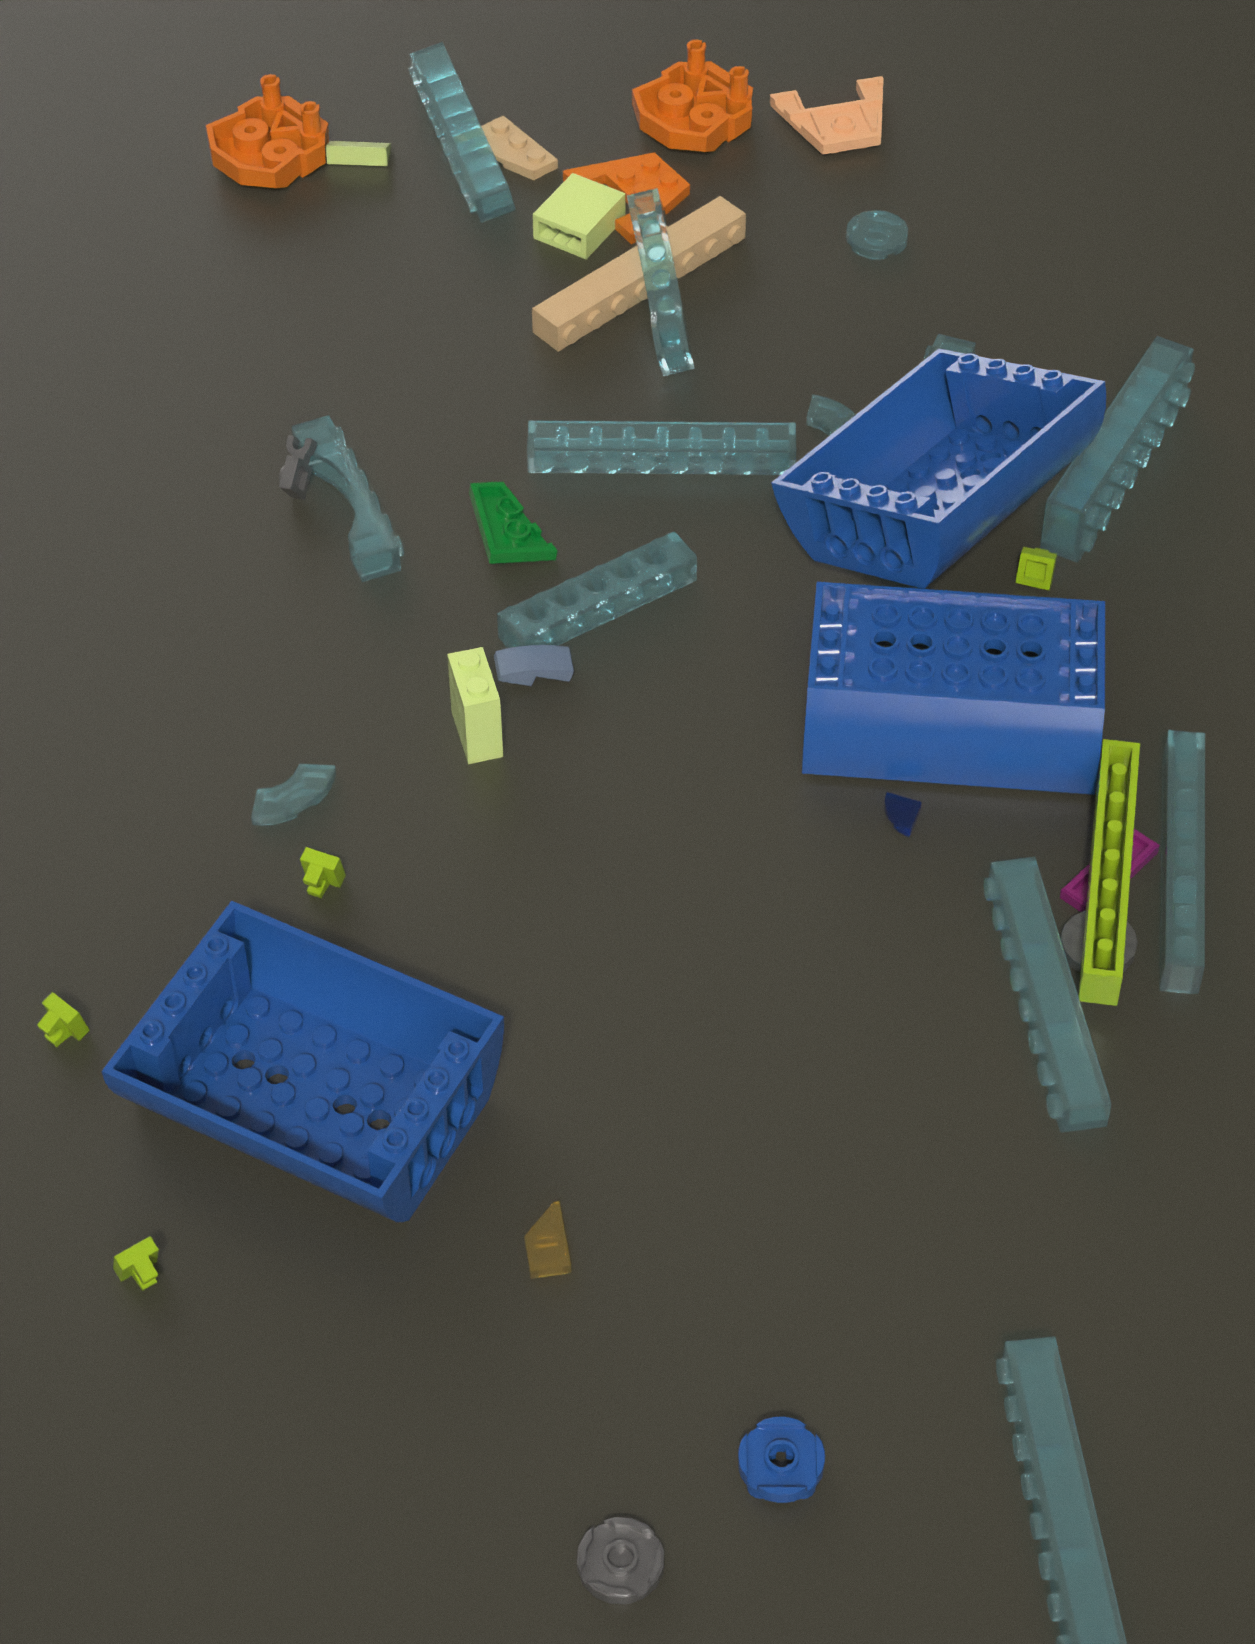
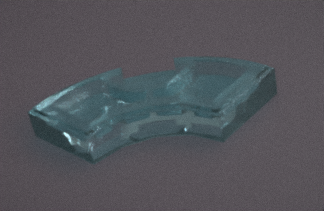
(827, 414)
(300, 791)

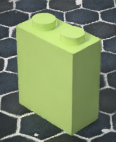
(578, 215)
(475, 705)

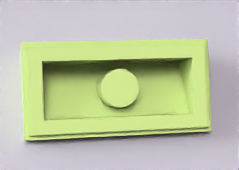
(358, 153)

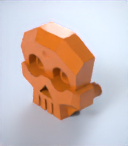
(695, 103)
(269, 139)

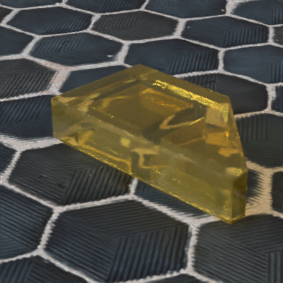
(547, 1245)

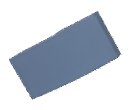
(524, 663)

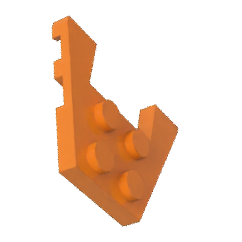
(635, 176)

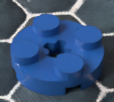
(777, 1483)

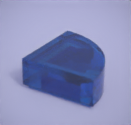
(902, 812)

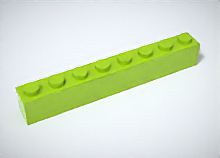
(1109, 873)

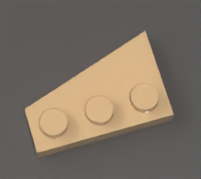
(517, 149)

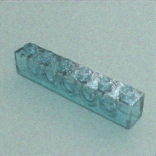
(599, 594)

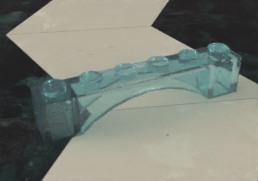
(661, 282)
(370, 540)

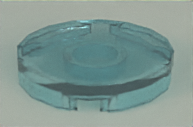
(877, 234)

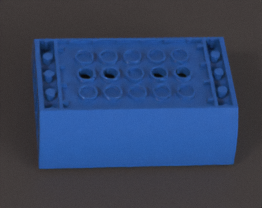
(937, 464)
(954, 706)
(339, 1035)

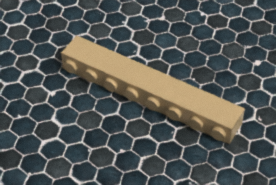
(621, 281)

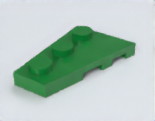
(505, 528)

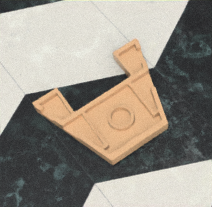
(837, 125)

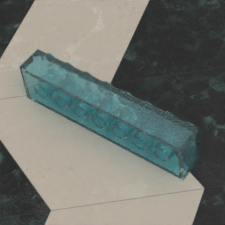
(1123, 445)

